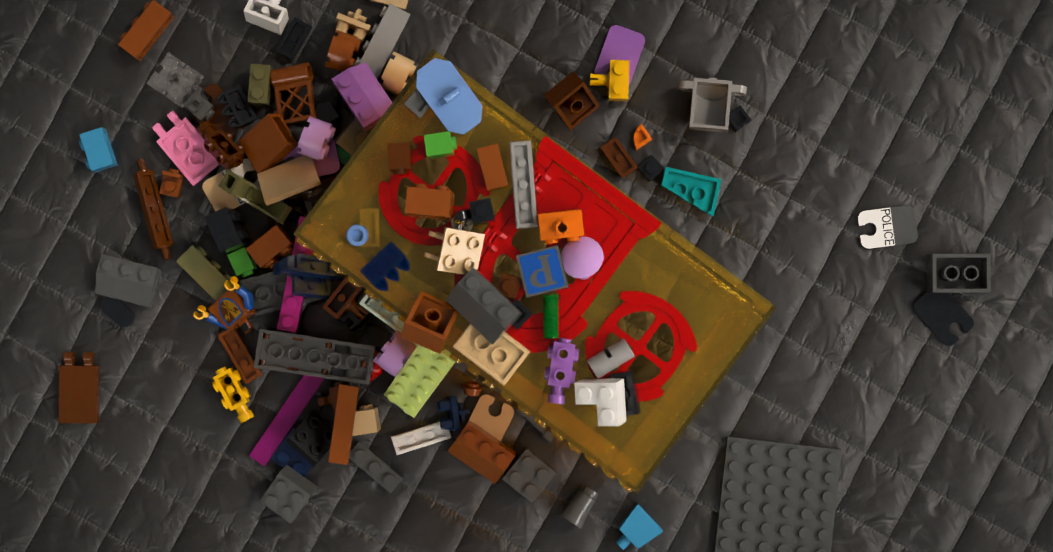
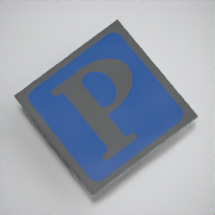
(542, 271)

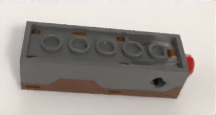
(316, 357)

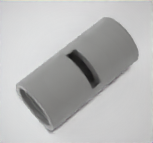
(610, 358)

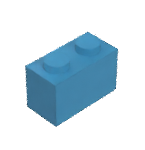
(97, 150)

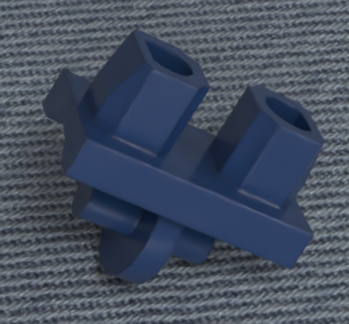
(455, 413)

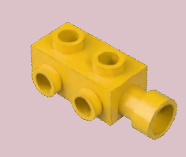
(229, 390)

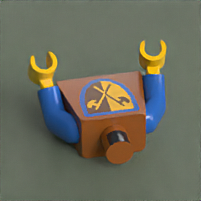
(231, 309)

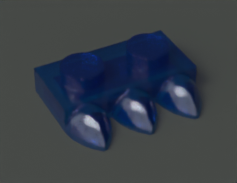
(385, 265)

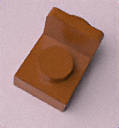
(171, 183)

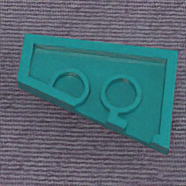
(694, 188)

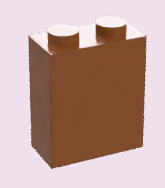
(268, 142)

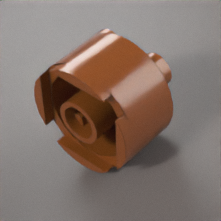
(342, 51)

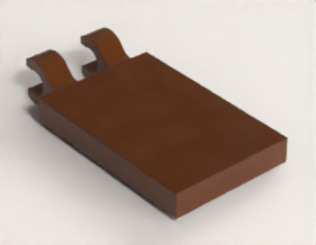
(79, 390)

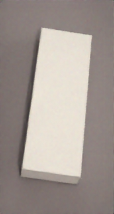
(419, 438)

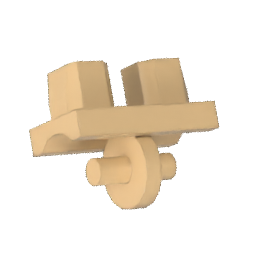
(355, 22)

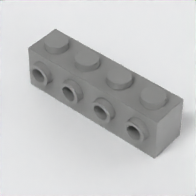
(384, 38)

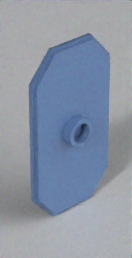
(449, 96)

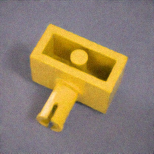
(616, 80)

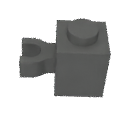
(200, 107)

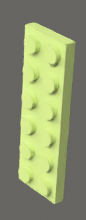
(419, 379)

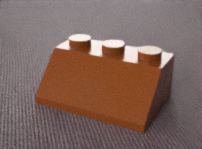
(482, 452)

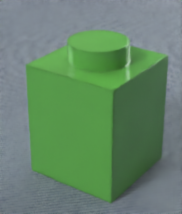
(440, 145)
(242, 262)

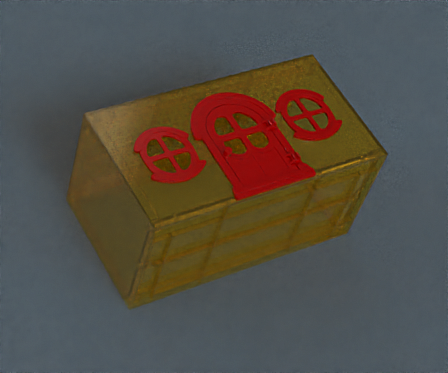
(642, 270)

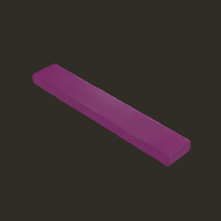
(286, 418)

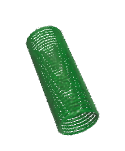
(550, 316)

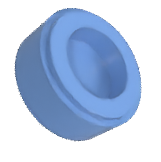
(357, 235)

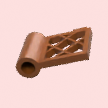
(293, 78)

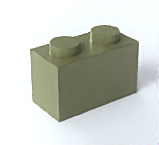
(259, 85)

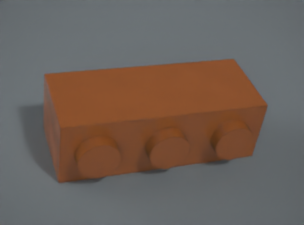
(146, 30)

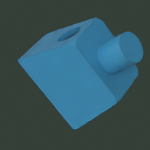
(637, 528)

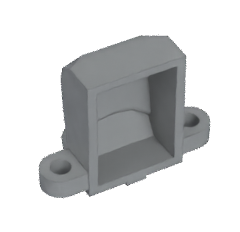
(711, 102)

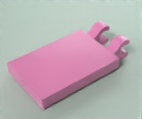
(186, 148)

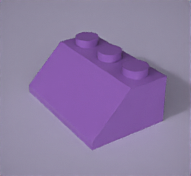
(362, 94)

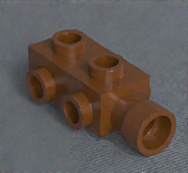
(221, 146)

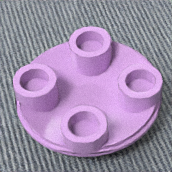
(582, 258)

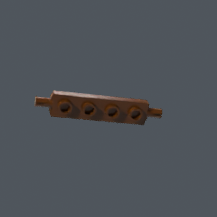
(153, 209)

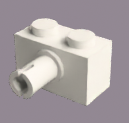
(267, 15)

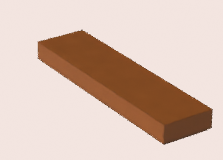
(343, 424)

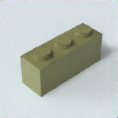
(204, 271)

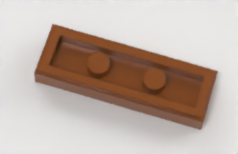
(239, 355)

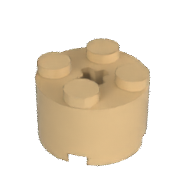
(397, 73)

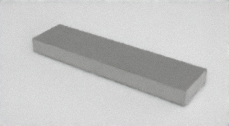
(523, 184)

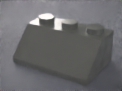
(127, 280)
(483, 305)

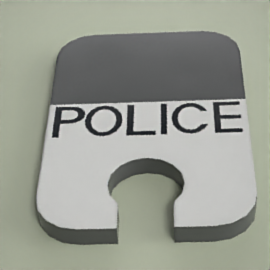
(892, 226)

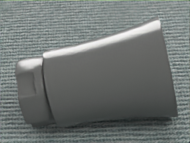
(580, 506)

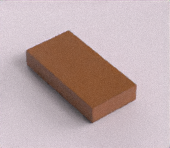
(492, 167)

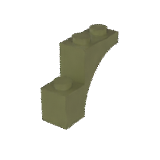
(252, 194)

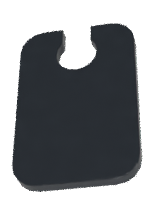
(938, 313)

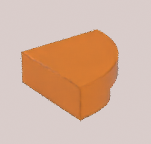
(641, 137)

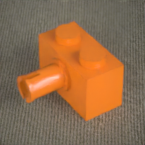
(560, 225)

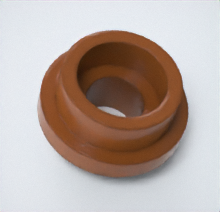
(472, 388)

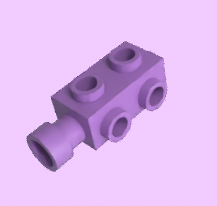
(560, 364)

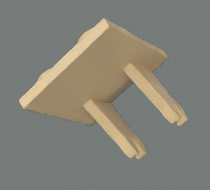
(459, 250)

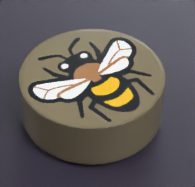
(466, 225)

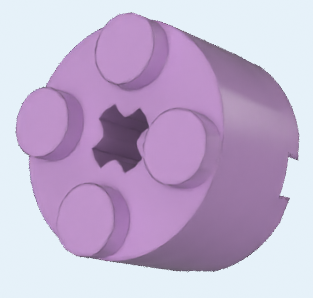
(315, 139)
(395, 354)

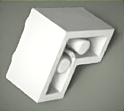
(607, 395)

